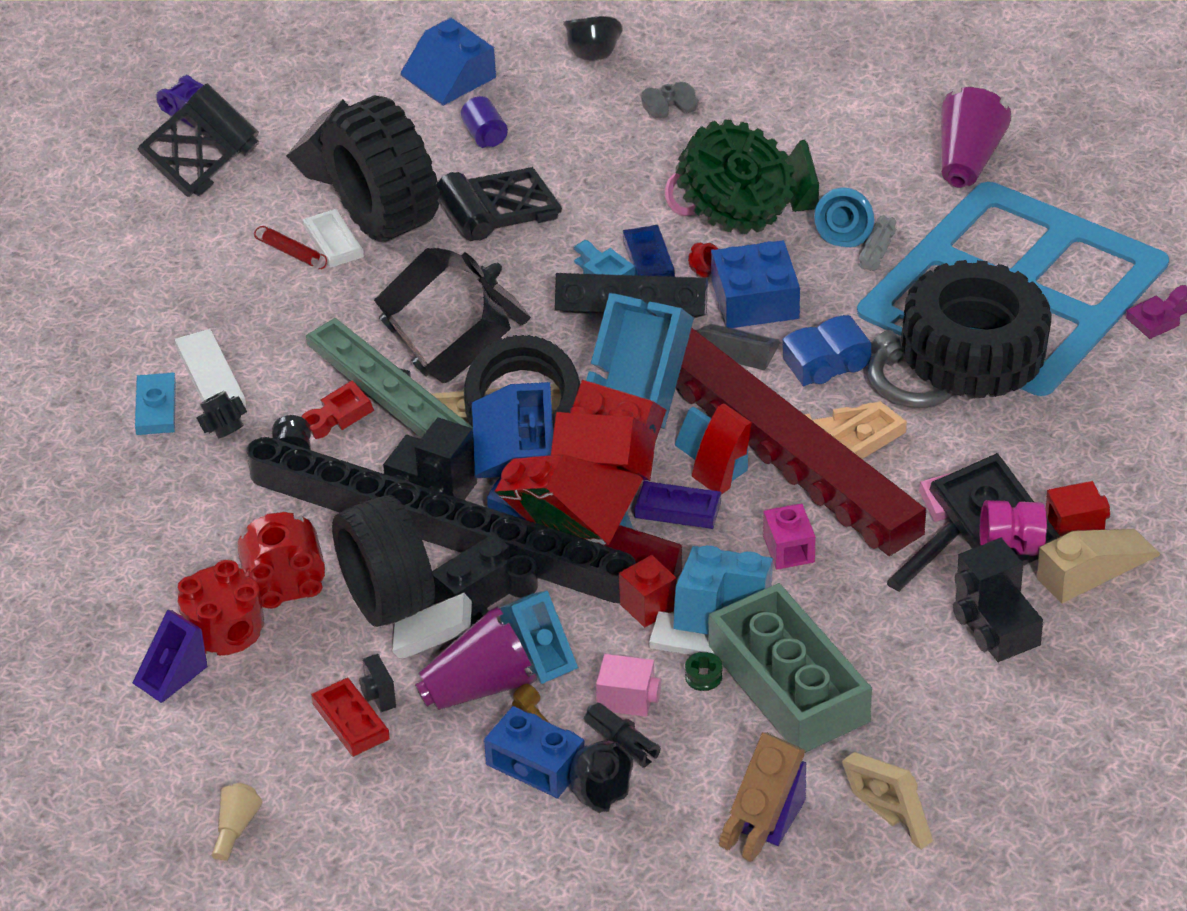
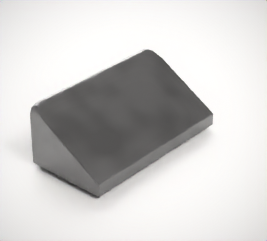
(742, 346)

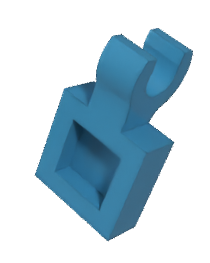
(601, 263)

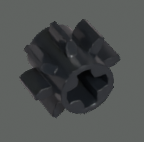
(221, 414)

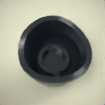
(593, 36)

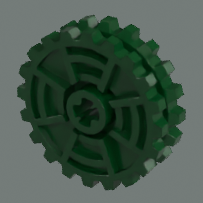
(735, 176)

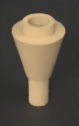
(237, 809)

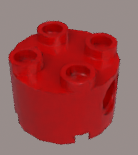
(282, 558)
(223, 607)

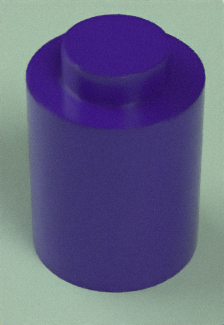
(484, 122)

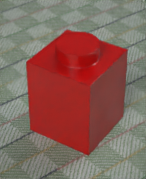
(1077, 508)
(647, 590)

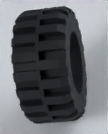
(380, 168)
(968, 359)

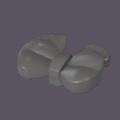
(657, 101)

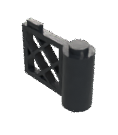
(218, 124)
(476, 210)

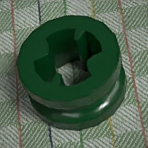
(699, 681)

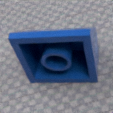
(450, 62)

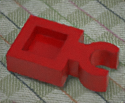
(339, 408)

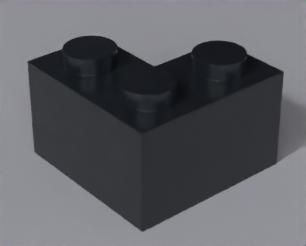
(438, 460)
(992, 601)

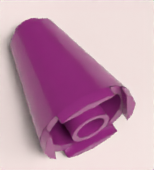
(970, 133)
(476, 665)

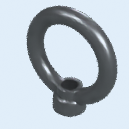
(887, 349)

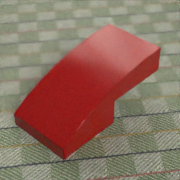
(721, 445)

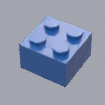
(755, 284)

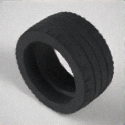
(518, 354)
(383, 560)

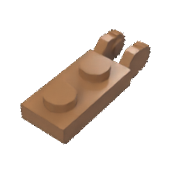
(762, 793)

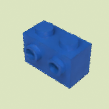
(532, 751)

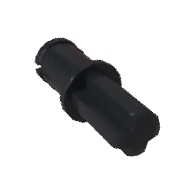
(622, 732)

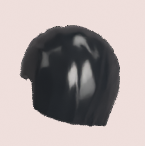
(601, 774)

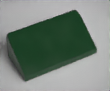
(807, 184)

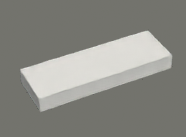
(207, 365)

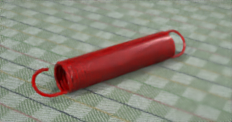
(289, 246)

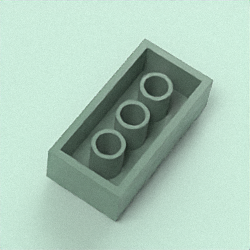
(790, 668)

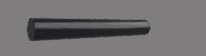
(923, 557)

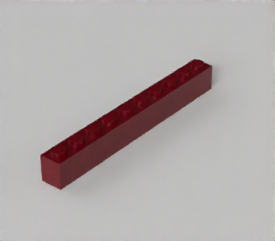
(802, 449)

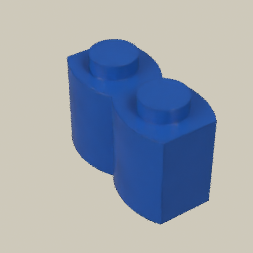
(826, 350)

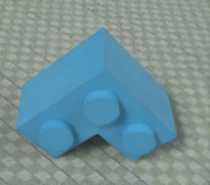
(714, 581)

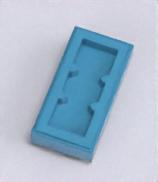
(155, 403)

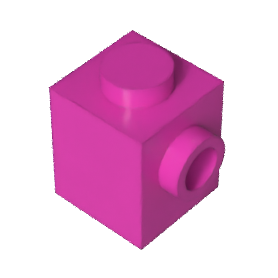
(789, 536)

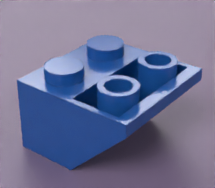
(511, 426)

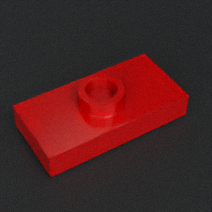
(350, 716)

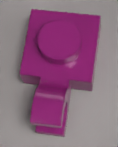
(1159, 316)

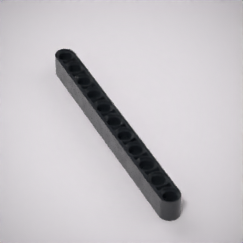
(438, 516)

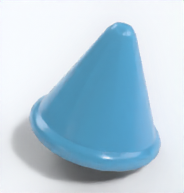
(839, 208)

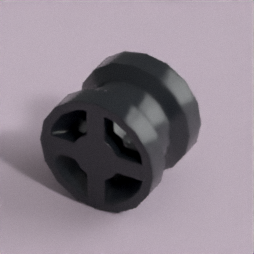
(292, 430)

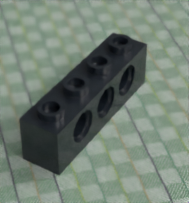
(591, 291)

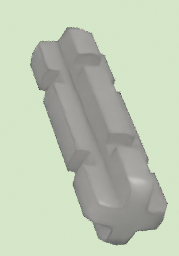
(877, 243)

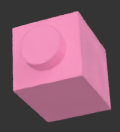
(627, 684)

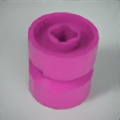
(1019, 527)

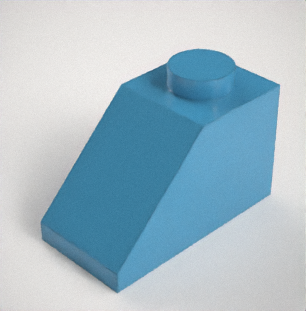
(540, 635)

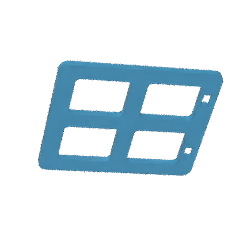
(1062, 232)

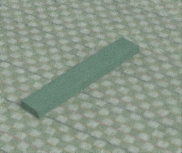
(379, 377)

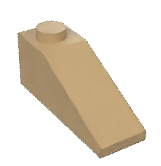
(1090, 559)

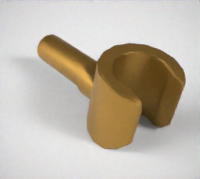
(526, 699)

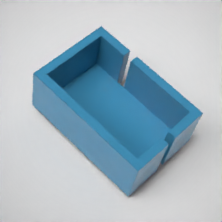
(641, 349)

